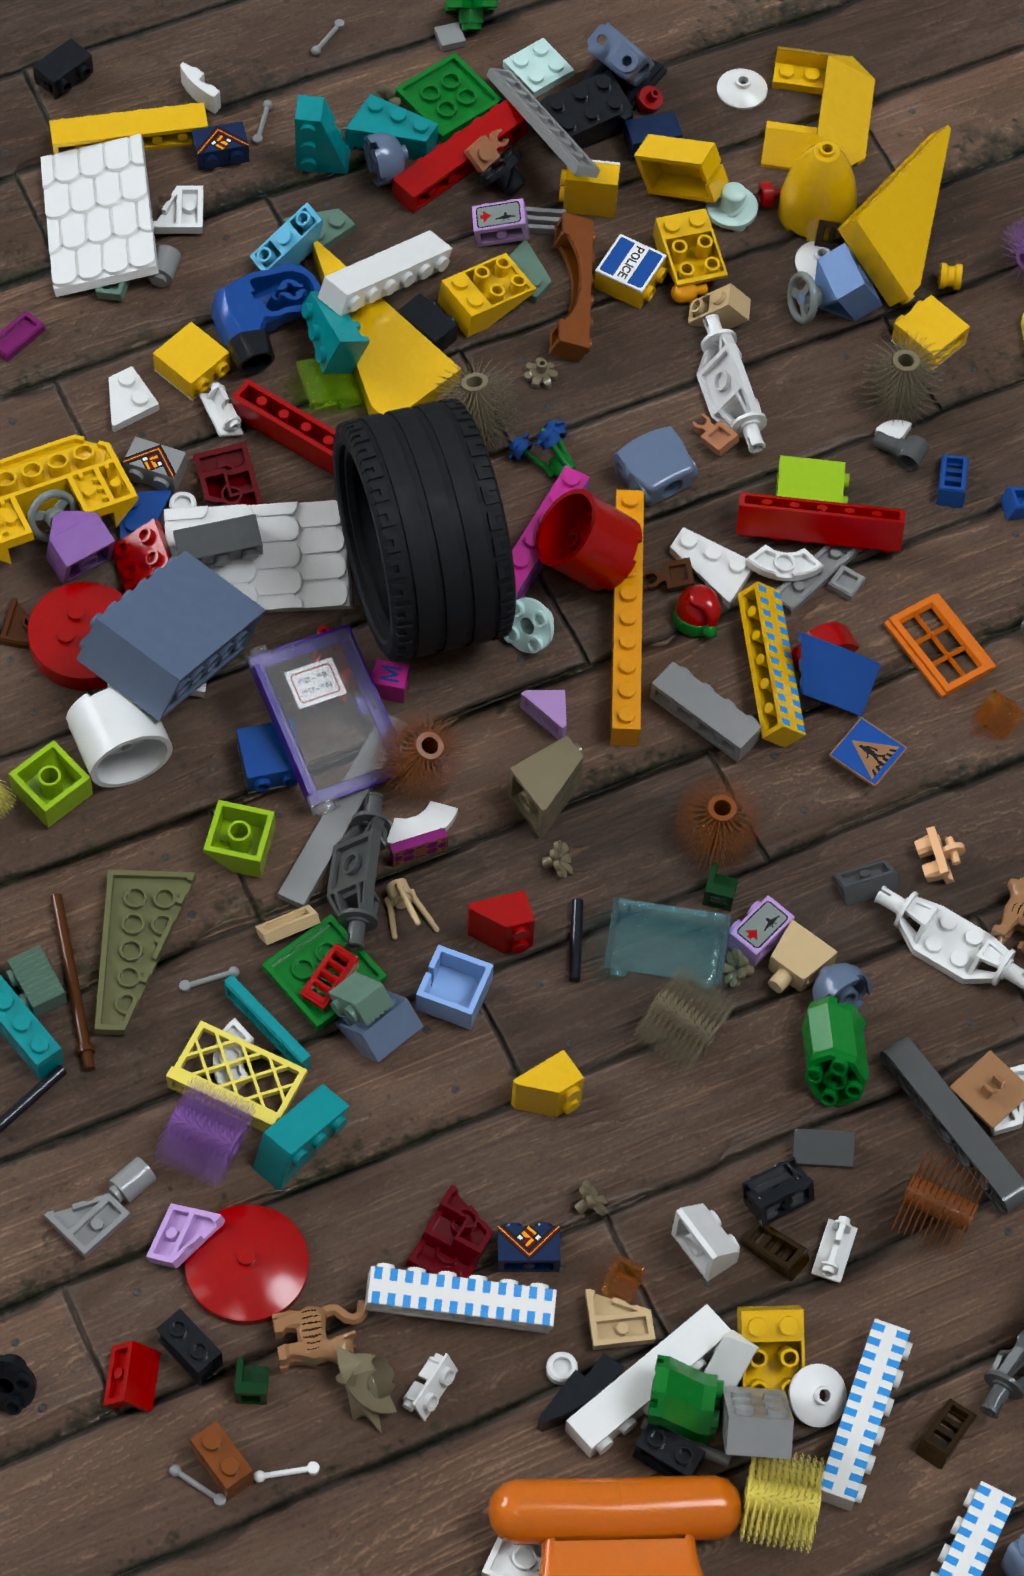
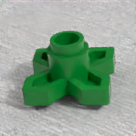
(471, 12)

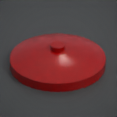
(249, 1266)

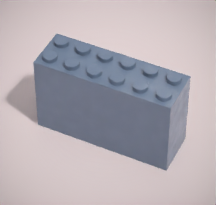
(170, 634)

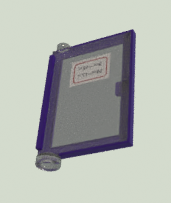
(325, 715)

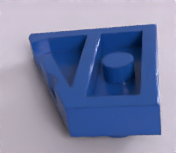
(149, 506)

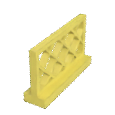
(263, 1116)

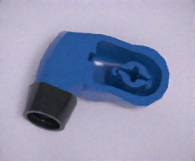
(257, 305)

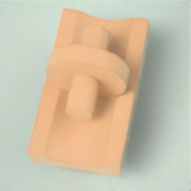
(931, 845)

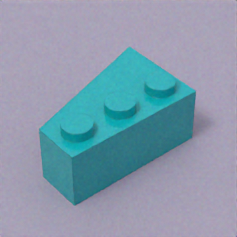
(381, 116)
(318, 139)
(334, 337)
(299, 1135)

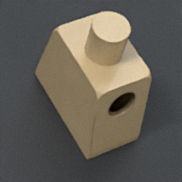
(798, 959)

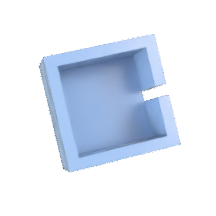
(456, 988)

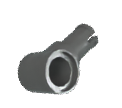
(908, 452)

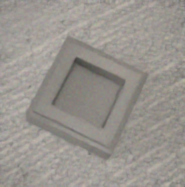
(450, 36)
(846, 583)

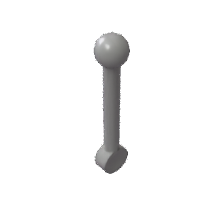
(338, 25)
(257, 138)
(185, 986)
(219, 1499)

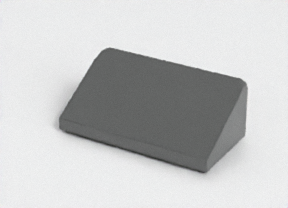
(866, 881)
(823, 1148)

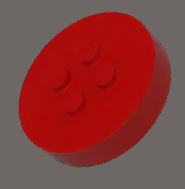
(60, 625)

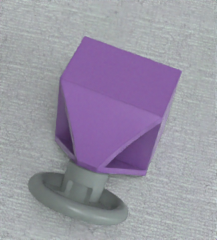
(76, 537)

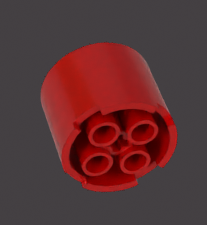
(588, 540)

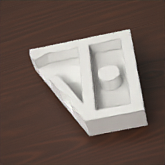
(129, 399)

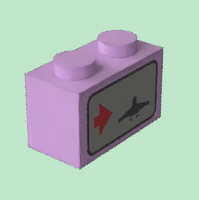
(500, 222)
(760, 929)

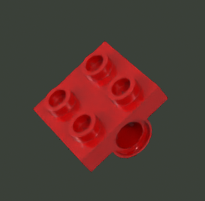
(141, 553)

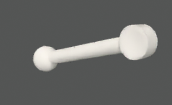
(312, 1469)

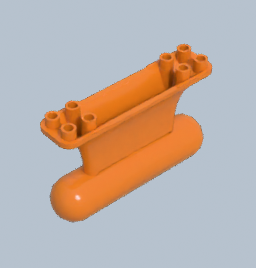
(616, 1522)

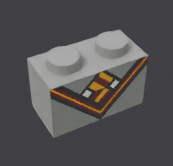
(155, 464)

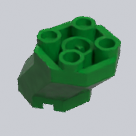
(835, 1051)
(685, 1399)

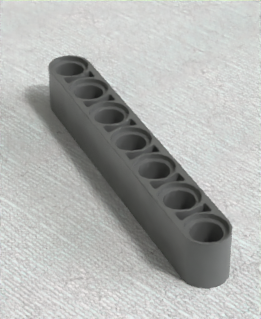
(954, 1124)

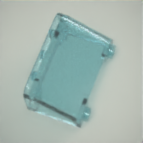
(663, 937)

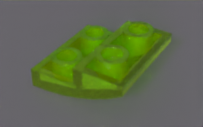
(327, 388)

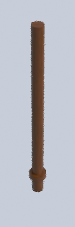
(85, 1049)

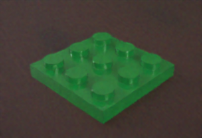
(448, 95)
(297, 962)

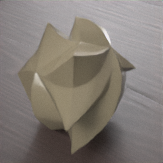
(367, 1383)

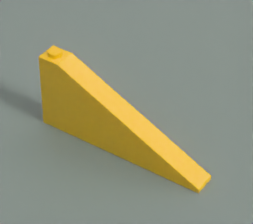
(896, 221)
(399, 360)

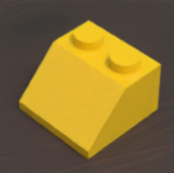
(549, 1087)

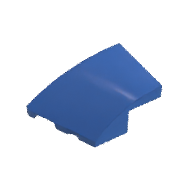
(835, 674)

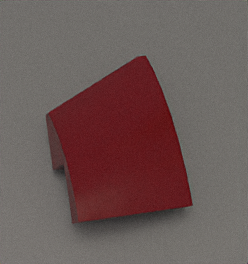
(228, 476)
(452, 1238)

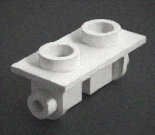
(221, 412)
(834, 1249)
(438, 1374)

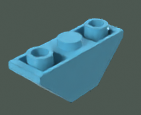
(291, 241)

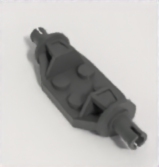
(355, 872)
(1001, 1381)

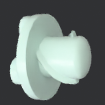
(734, 208)
(531, 626)

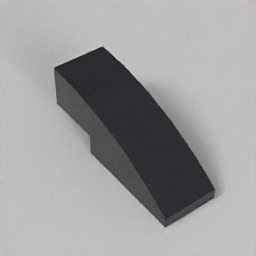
(579, 1391)

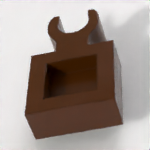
(676, 575)

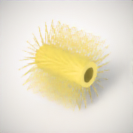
(782, 1500)

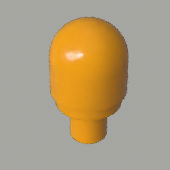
(688, 293)

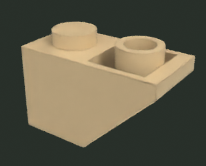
(726, 302)

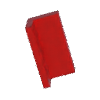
(132, 1376)

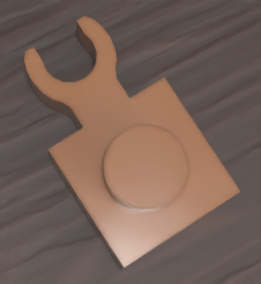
(483, 150)
(716, 437)

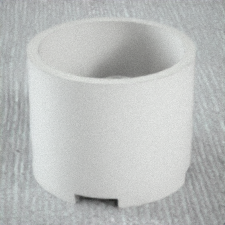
(117, 738)

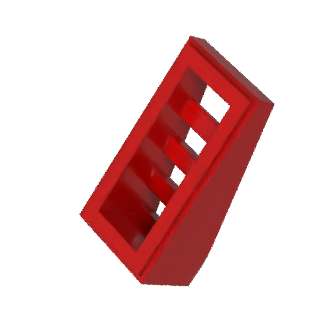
(335, 953)

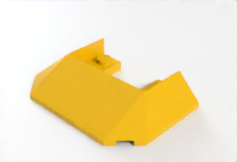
(844, 107)
(68, 464)

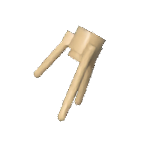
(402, 897)

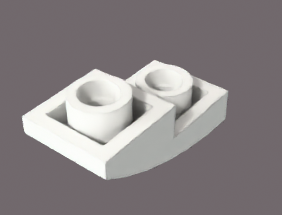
(195, 85)

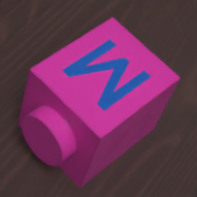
(391, 679)

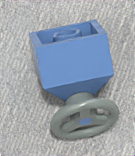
(838, 288)

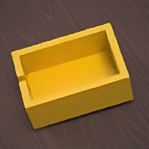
(681, 168)

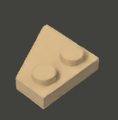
(617, 1323)

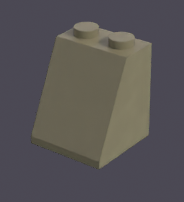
(546, 783)

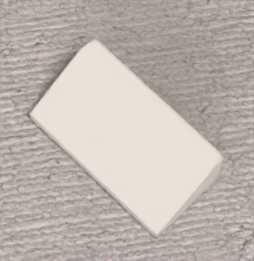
(731, 1358)

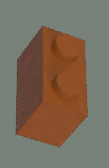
(222, 1460)

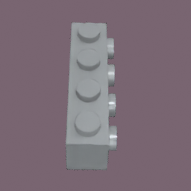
(705, 711)

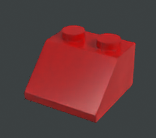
(502, 922)

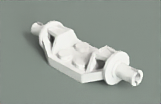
(728, 386)
(950, 941)

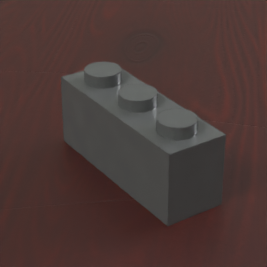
(221, 540)

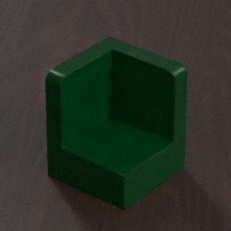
(719, 890)
(251, 1383)

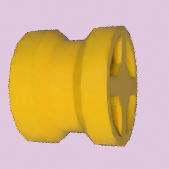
(950, 276)

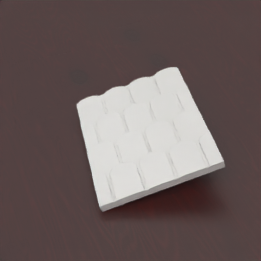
(99, 215)
(301, 559)

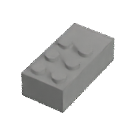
(756, 1422)

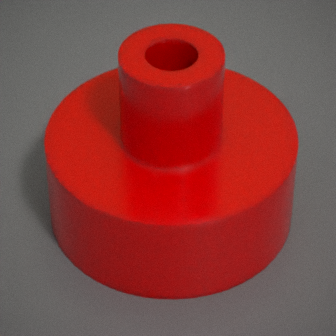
(649, 99)
(767, 194)

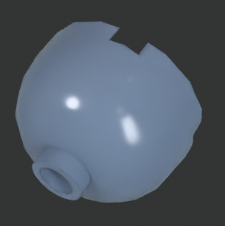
(384, 157)
(842, 982)

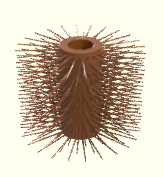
(420, 756)
(718, 822)
(939, 1202)

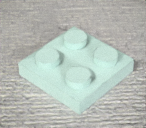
(539, 67)

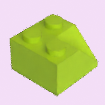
(50, 783)
(240, 837)

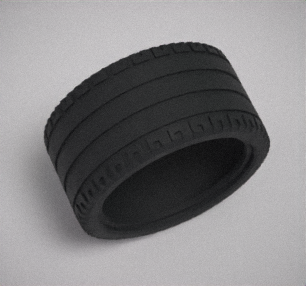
(424, 529)

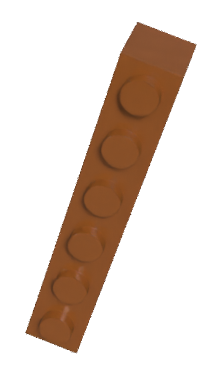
(575, 241)

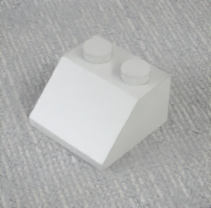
(705, 1240)

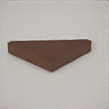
(15, 627)

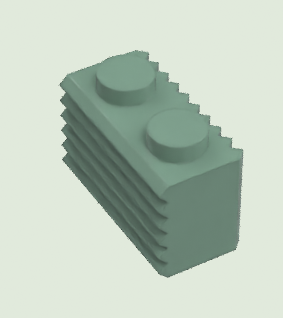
(36, 981)
(360, 999)

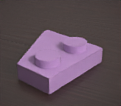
(182, 1234)

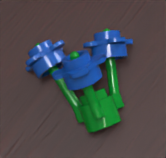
(551, 434)

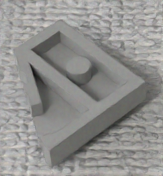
(89, 1222)

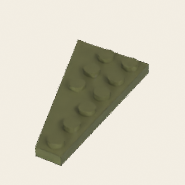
(136, 928)

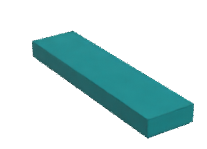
(266, 1023)

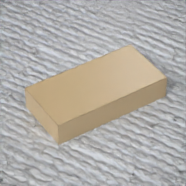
(287, 924)

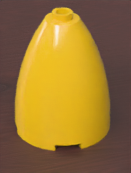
(818, 189)

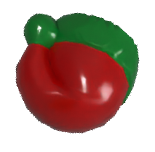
(697, 612)

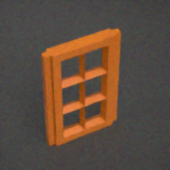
(920, 659)

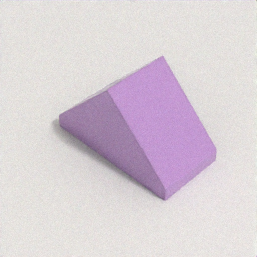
(547, 709)

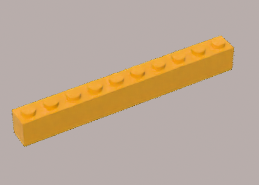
(627, 637)

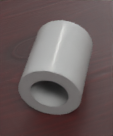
(168, 262)
(131, 1181)

